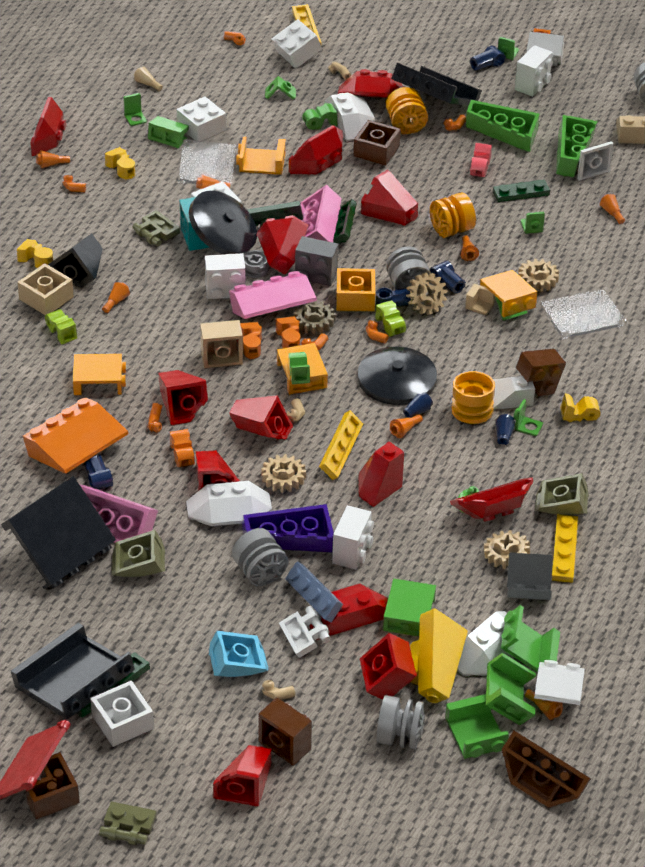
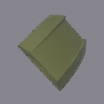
(563, 495)
(138, 555)

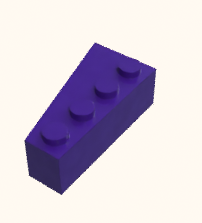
(295, 528)

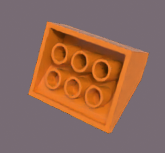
(73, 435)

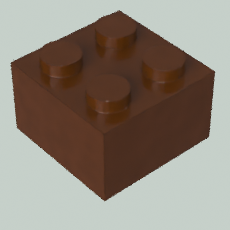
(376, 142)
(285, 731)

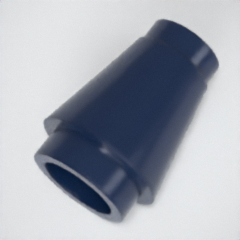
(419, 405)
(504, 428)

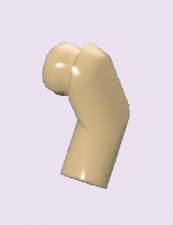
(335, 66)
(297, 412)
(273, 692)

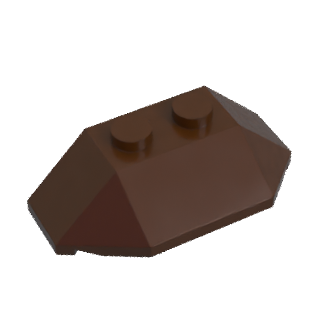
(541, 772)

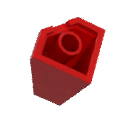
(389, 200)
(280, 240)
(182, 395)
(262, 416)
(212, 469)
(381, 474)
(245, 777)

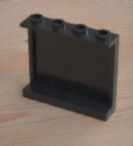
(436, 84)
(61, 532)
(70, 672)

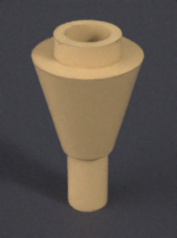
(143, 76)

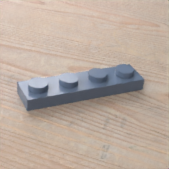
(313, 591)

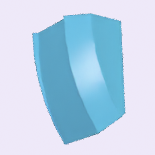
(236, 655)

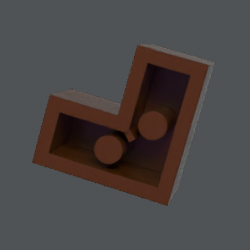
(541, 368)
(54, 790)

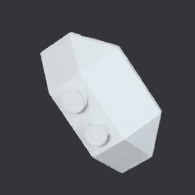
(351, 113)
(227, 503)
(483, 646)

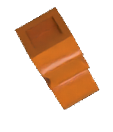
(289, 330)
(251, 339)
(182, 447)

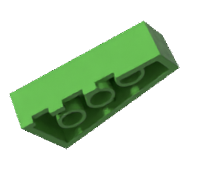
(503, 123)
(573, 136)

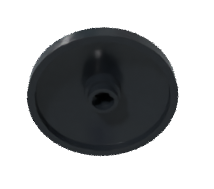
(222, 223)
(396, 375)

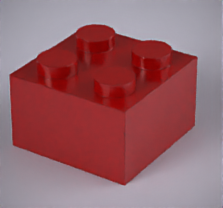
(388, 666)

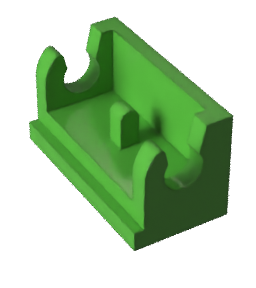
(167, 131)

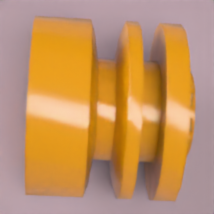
(407, 110)
(452, 215)
(473, 397)

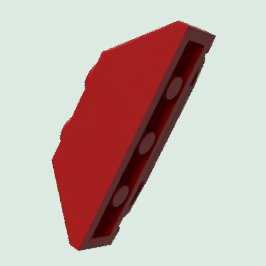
(370, 84)
(48, 129)
(318, 152)
(494, 500)
(359, 608)

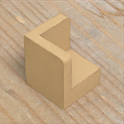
(479, 299)

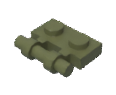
(159, 224)
(131, 818)

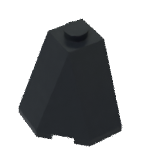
(80, 261)

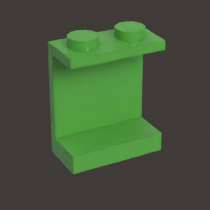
(406, 604)
(526, 643)
(506, 688)
(474, 727)

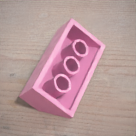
(321, 214)
(271, 295)
(121, 515)

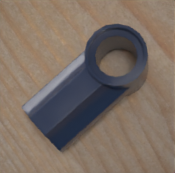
(489, 57)
(448, 276)
(397, 296)
(98, 475)

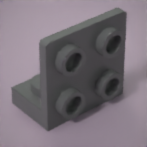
(529, 576)

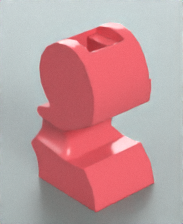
(481, 159)

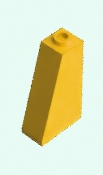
(439, 654)

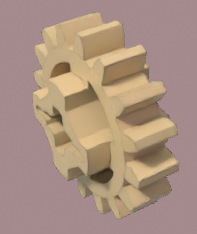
(539, 274)
(421, 287)
(283, 473)
(499, 547)

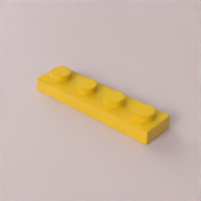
(304, 14)
(341, 445)
(564, 548)

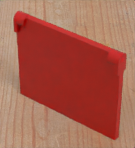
(31, 760)

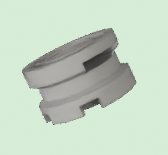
(255, 264)

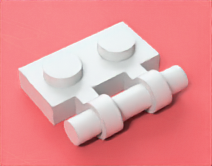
(298, 634)

